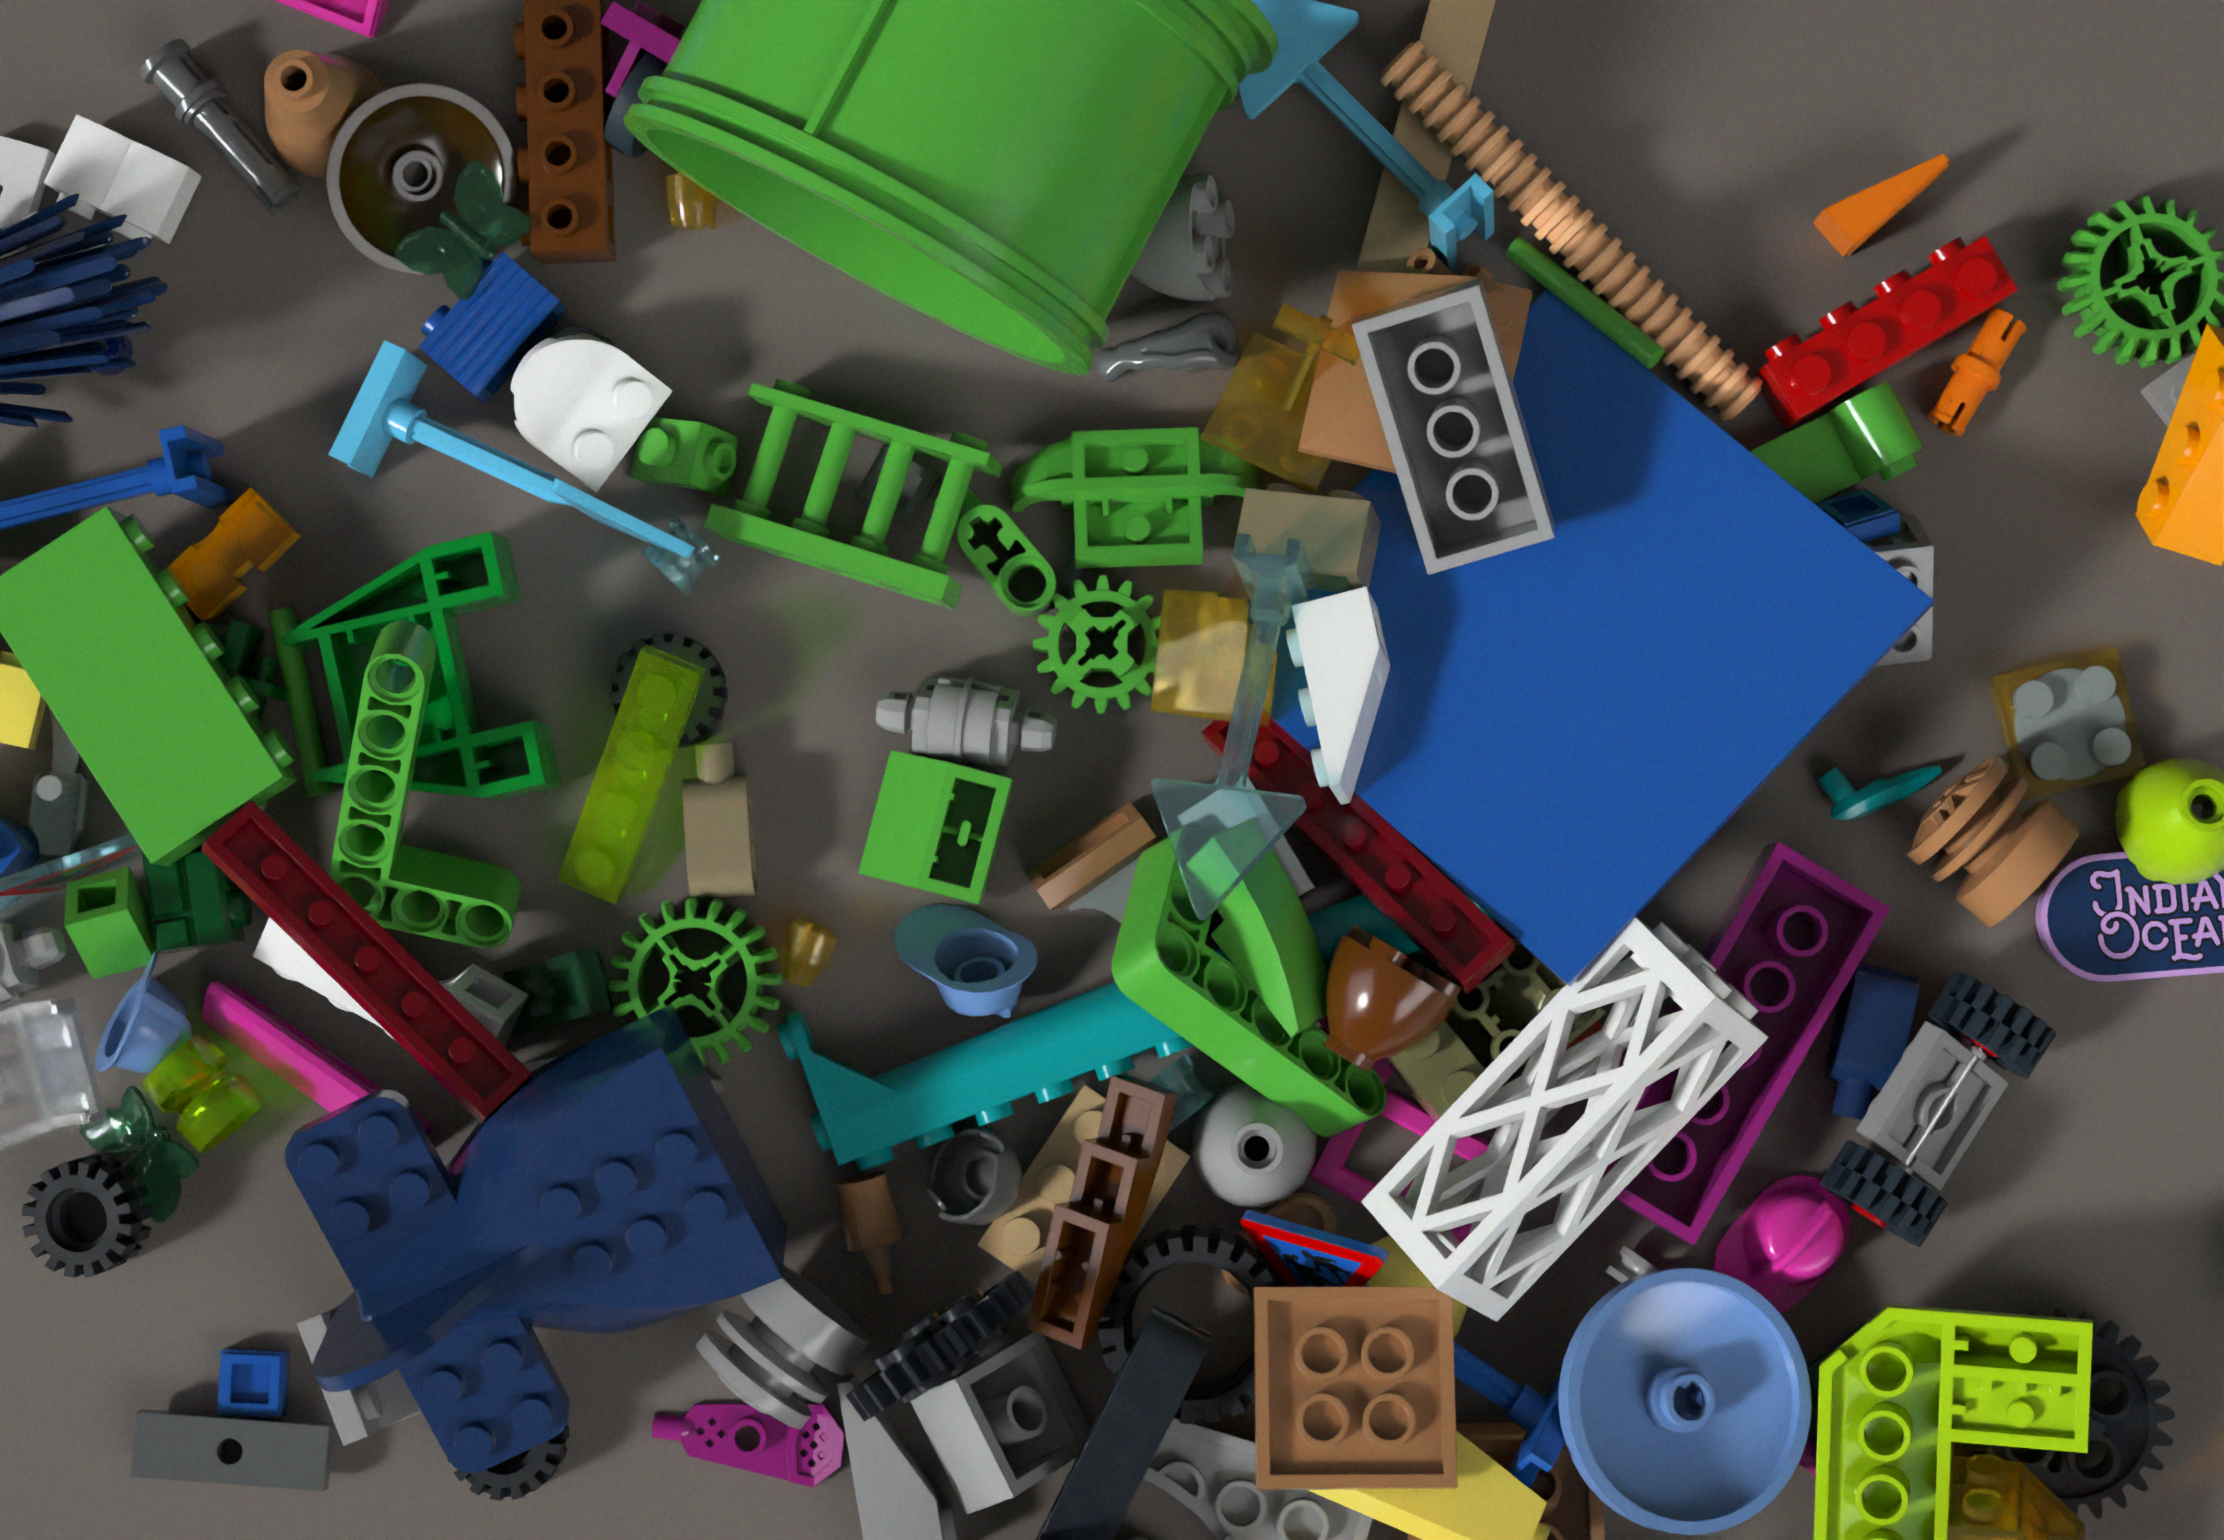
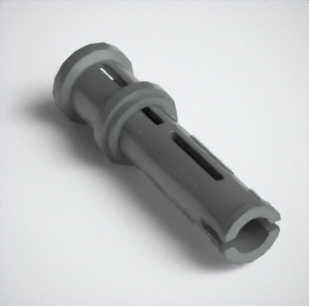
(204, 105)

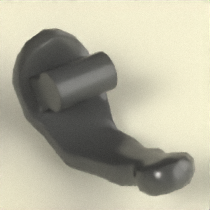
(1196, 344)

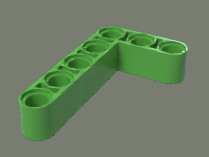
(392, 870)
(1207, 1001)

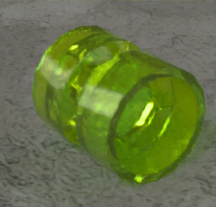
(202, 1093)

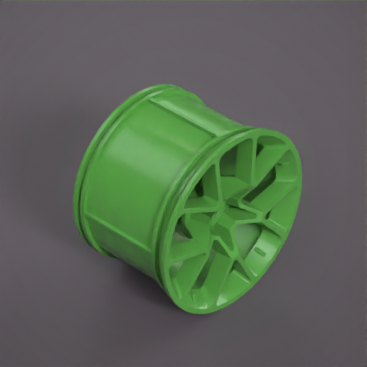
(957, 148)

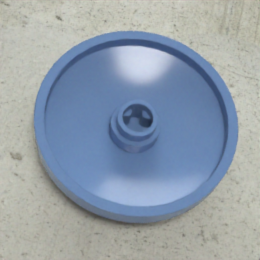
(1685, 1400)

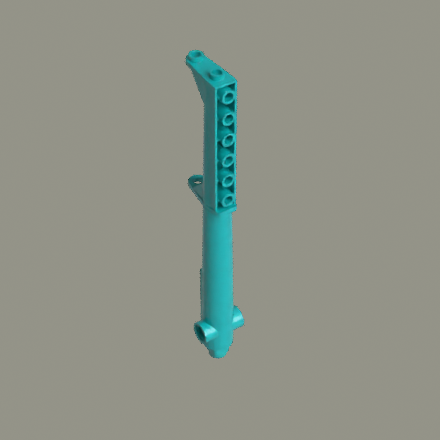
(1027, 1056)

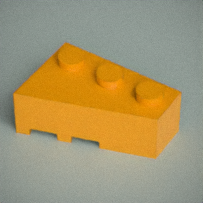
(2185, 491)

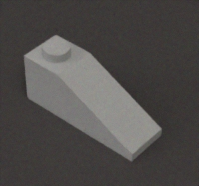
(890, 1485)

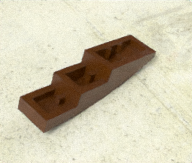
(1106, 1205)

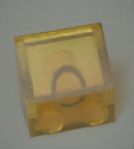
(2005, 1503)

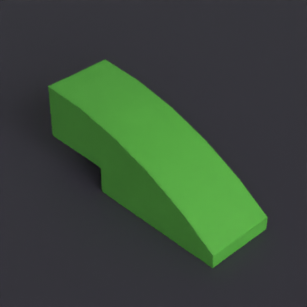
(1274, 945)

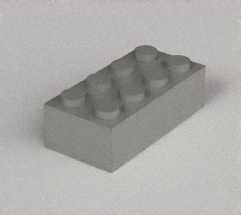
(1454, 426)

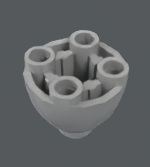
(1188, 244)
(1219, 1148)

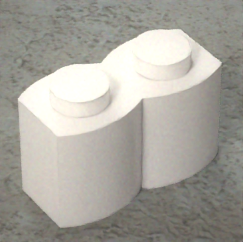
(122, 178)

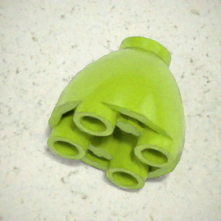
(2160, 827)

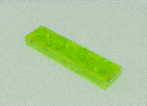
(631, 774)

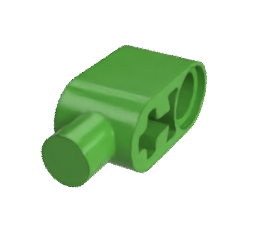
(1010, 537)

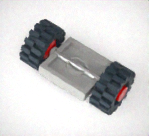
(1935, 1106)

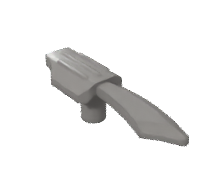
(59, 798)

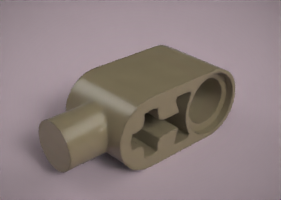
(719, 827)

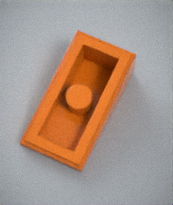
(1861, 215)

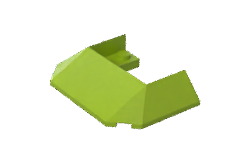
(1933, 1379)

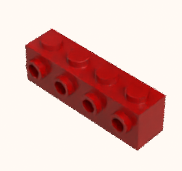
(1884, 332)

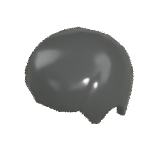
(975, 1177)

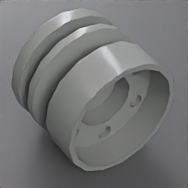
(781, 1345)

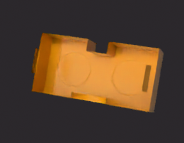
(245, 537)

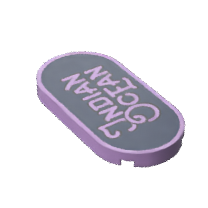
(2118, 926)

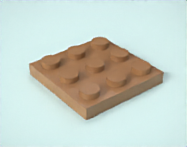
(1354, 1388)

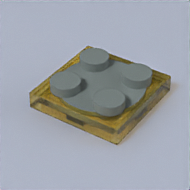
(2068, 723)

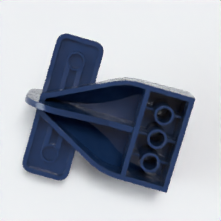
(577, 1206)

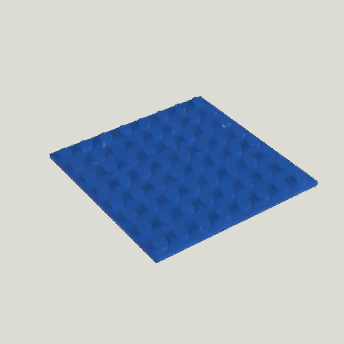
(1614, 692)

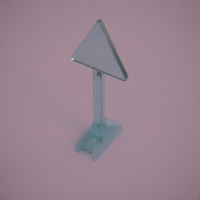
(1223, 826)

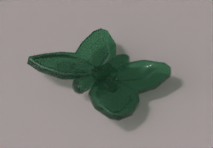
(471, 238)
(161, 1158)

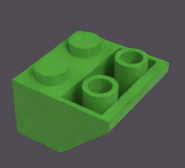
(936, 826)

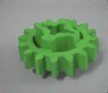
(1081, 625)

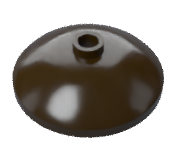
(401, 127)

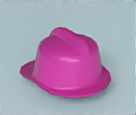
(1786, 1240)

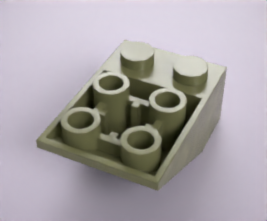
(1480, 1030)

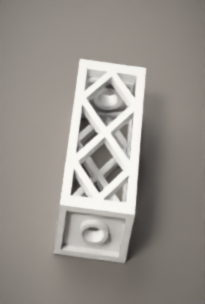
(1604, 1133)

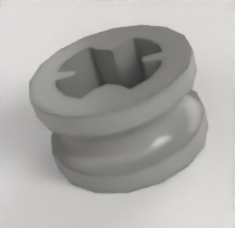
(1630, 1266)

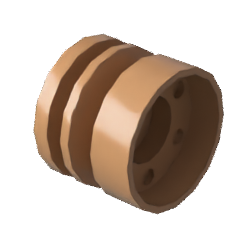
(1996, 844)

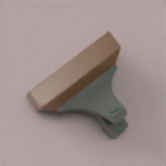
(1095, 866)

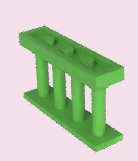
(866, 555)

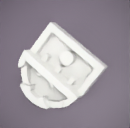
(584, 404)

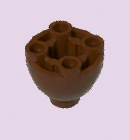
(1381, 1000)

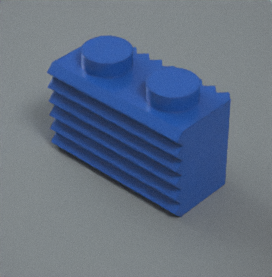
(493, 329)

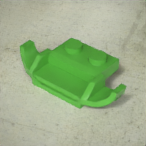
(1133, 492)

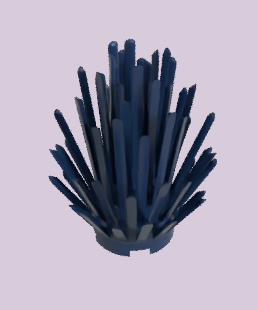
(63, 298)

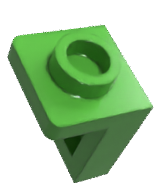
(685, 456)

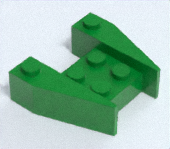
(432, 591)

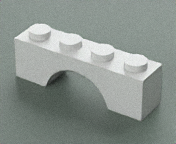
(480, 992)

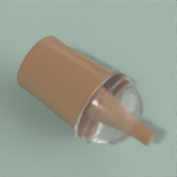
(871, 1227)

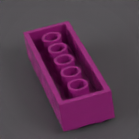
(1790, 952)

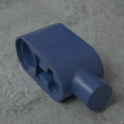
(1869, 1035)

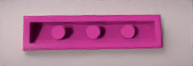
(285, 1049)

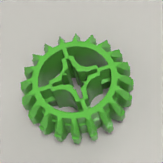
(2136, 257)
(739, 948)

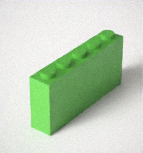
(140, 685)

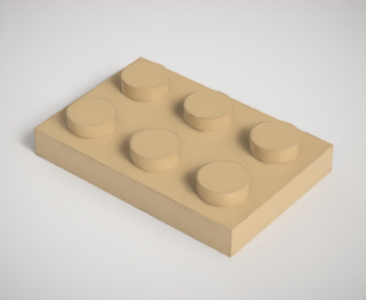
(1023, 1231)

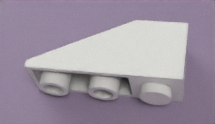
(1346, 673)

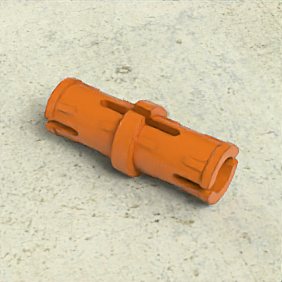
(1976, 372)

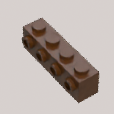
(566, 122)

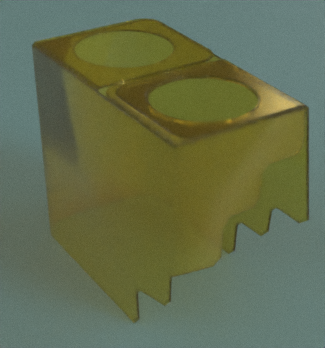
(1203, 656)

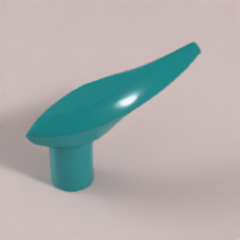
(1875, 796)

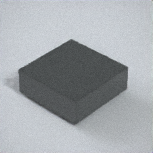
(914, 494)

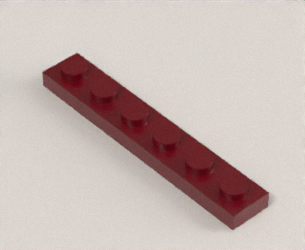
(1377, 860)
(366, 961)

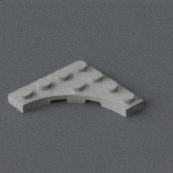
(1217, 1480)

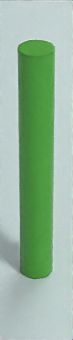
(1585, 302)
(300, 703)

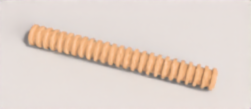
(1570, 229)

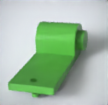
(1846, 445)

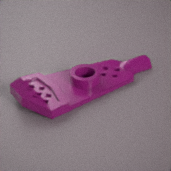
(779, 1444)

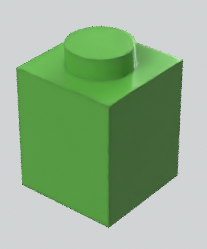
(109, 922)

